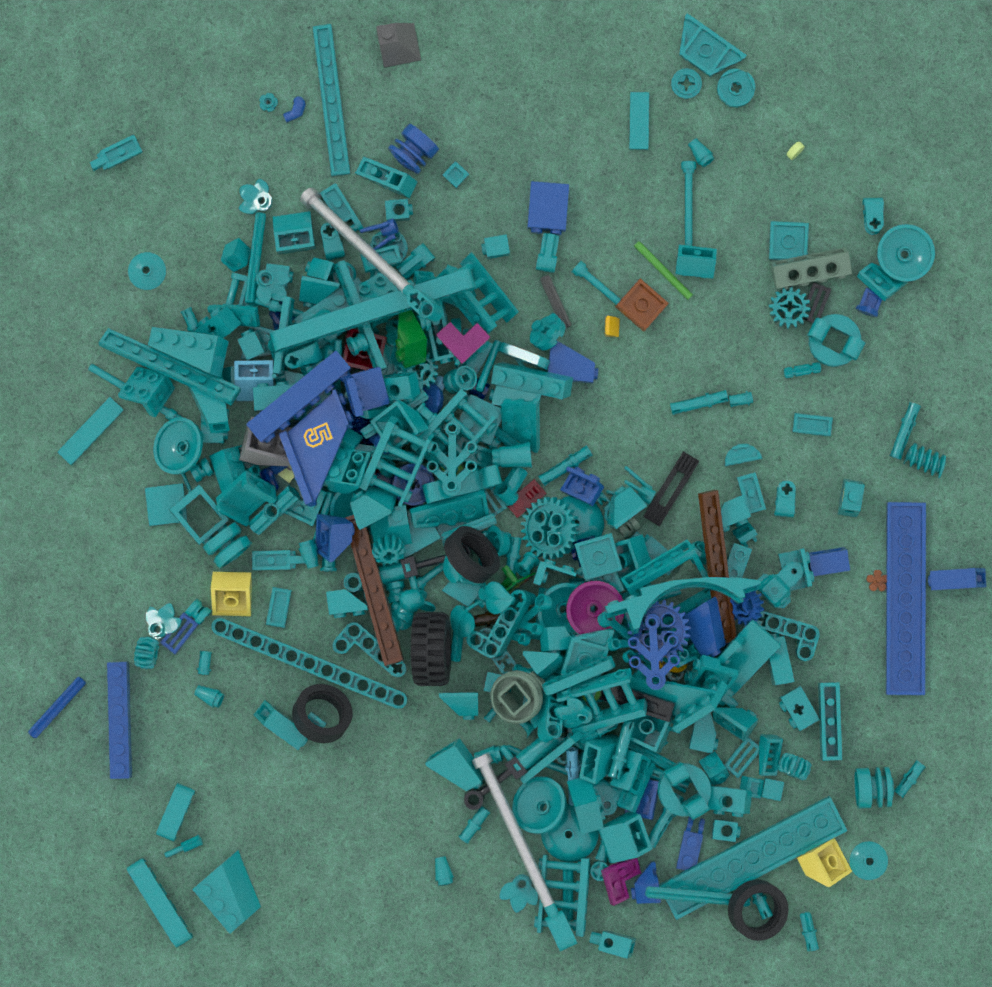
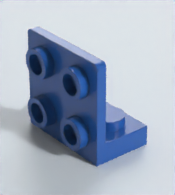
(366, 390)

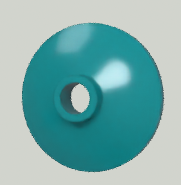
(153, 278)
(859, 856)

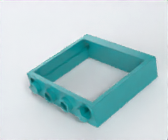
(660, 566)

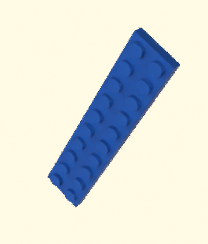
(905, 598)

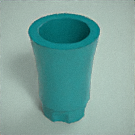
(513, 456)

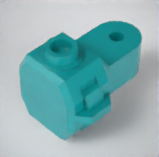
(777, 587)

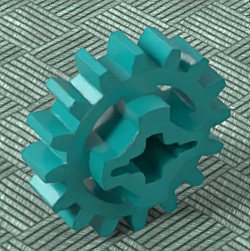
(789, 315)
(425, 370)

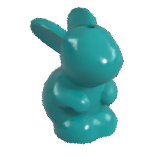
(409, 603)

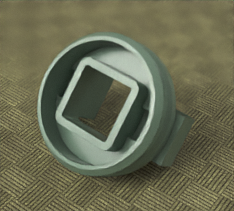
(506, 705)

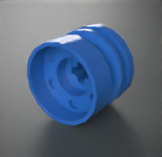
(414, 147)

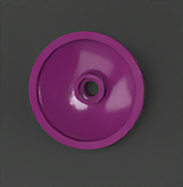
(581, 600)

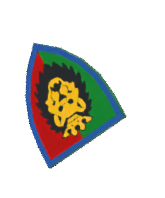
(512, 579)

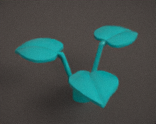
(494, 595)

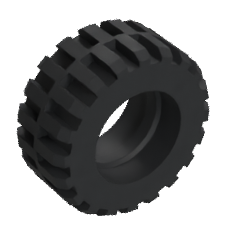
(431, 649)

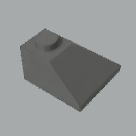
(398, 44)

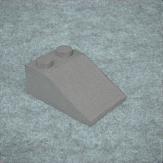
(264, 453)

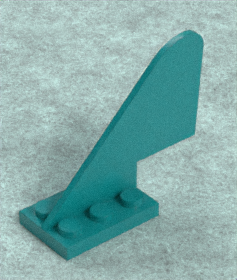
(690, 701)

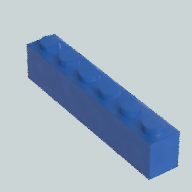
(298, 397)
(119, 720)

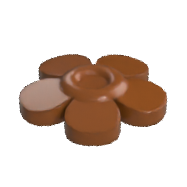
(876, 581)

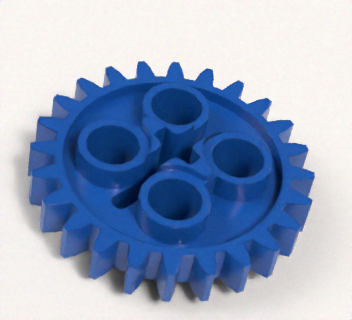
(678, 623)

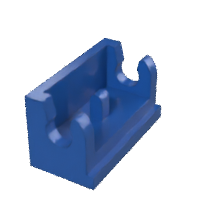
(829, 561)

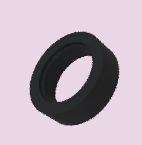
(463, 563)
(333, 696)
(775, 923)

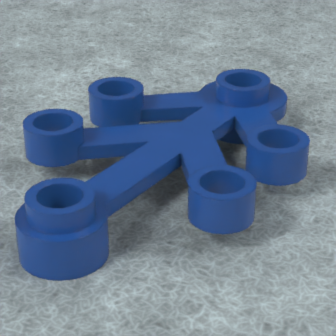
(654, 655)

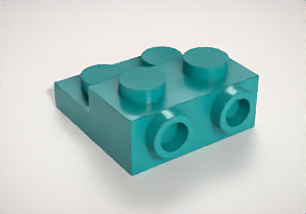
(709, 671)

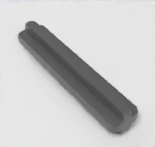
(555, 300)

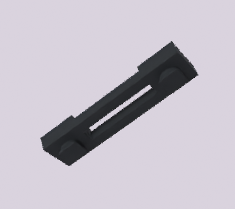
(686, 465)

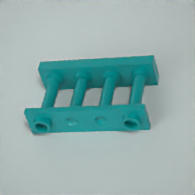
(493, 294)
(447, 415)
(378, 462)
(608, 716)
(581, 887)

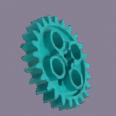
(535, 525)

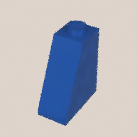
(571, 364)
(957, 579)
(706, 628)

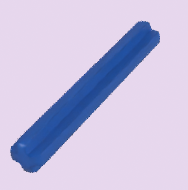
(56, 707)

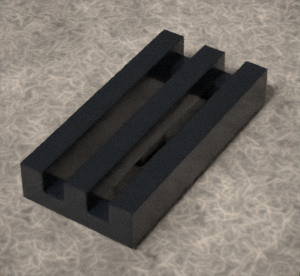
(821, 288)

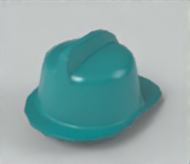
(499, 539)

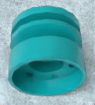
(873, 787)

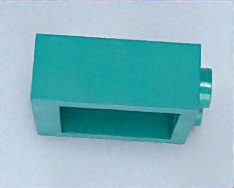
(186, 500)

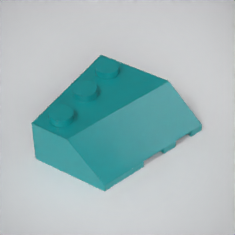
(229, 893)

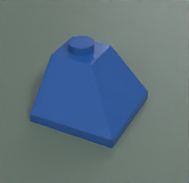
(332, 535)

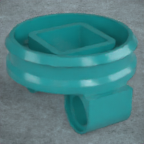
(842, 324)
(693, 806)

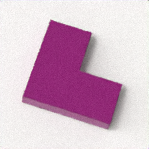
(462, 345)
(615, 878)

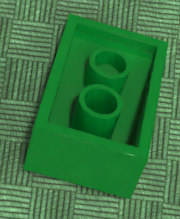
(410, 341)

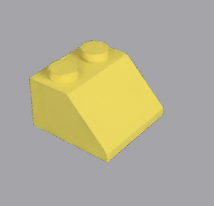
(231, 593)

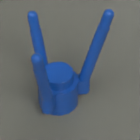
(388, 228)

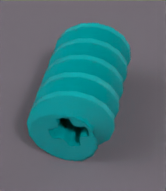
(925, 459)

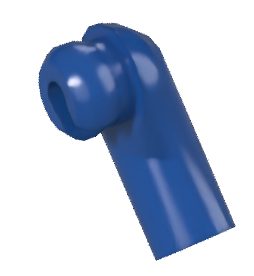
(297, 110)

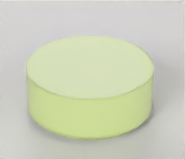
(795, 150)

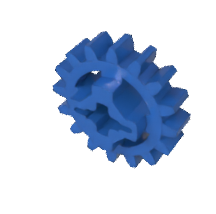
(749, 609)

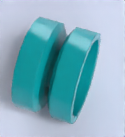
(226, 543)

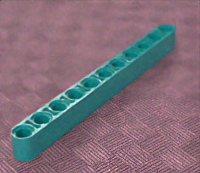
(368, 311)
(300, 663)

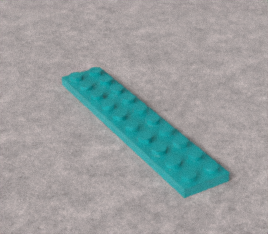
(758, 854)

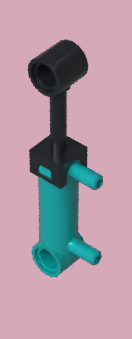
(406, 569)
(518, 764)

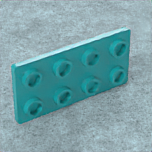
(748, 652)

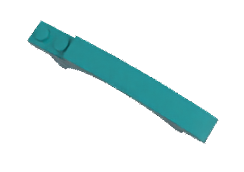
(637, 607)

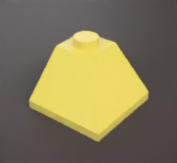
(825, 863)

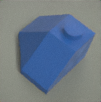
(646, 878)

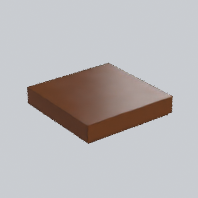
(641, 305)

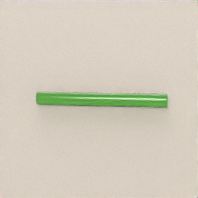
(663, 270)

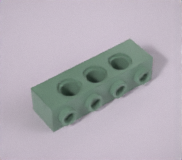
(781, 268)

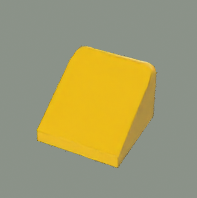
(612, 326)

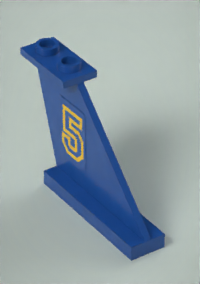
(315, 442)

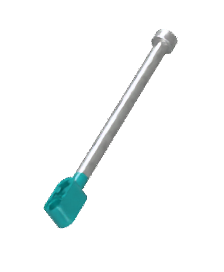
(312, 199)
(556, 919)

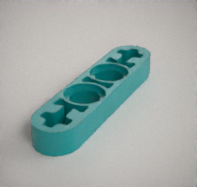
(578, 675)

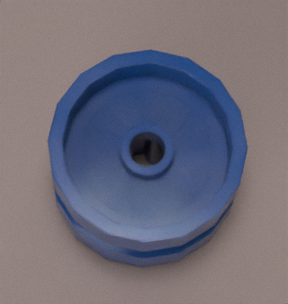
(422, 477)

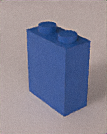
(548, 207)

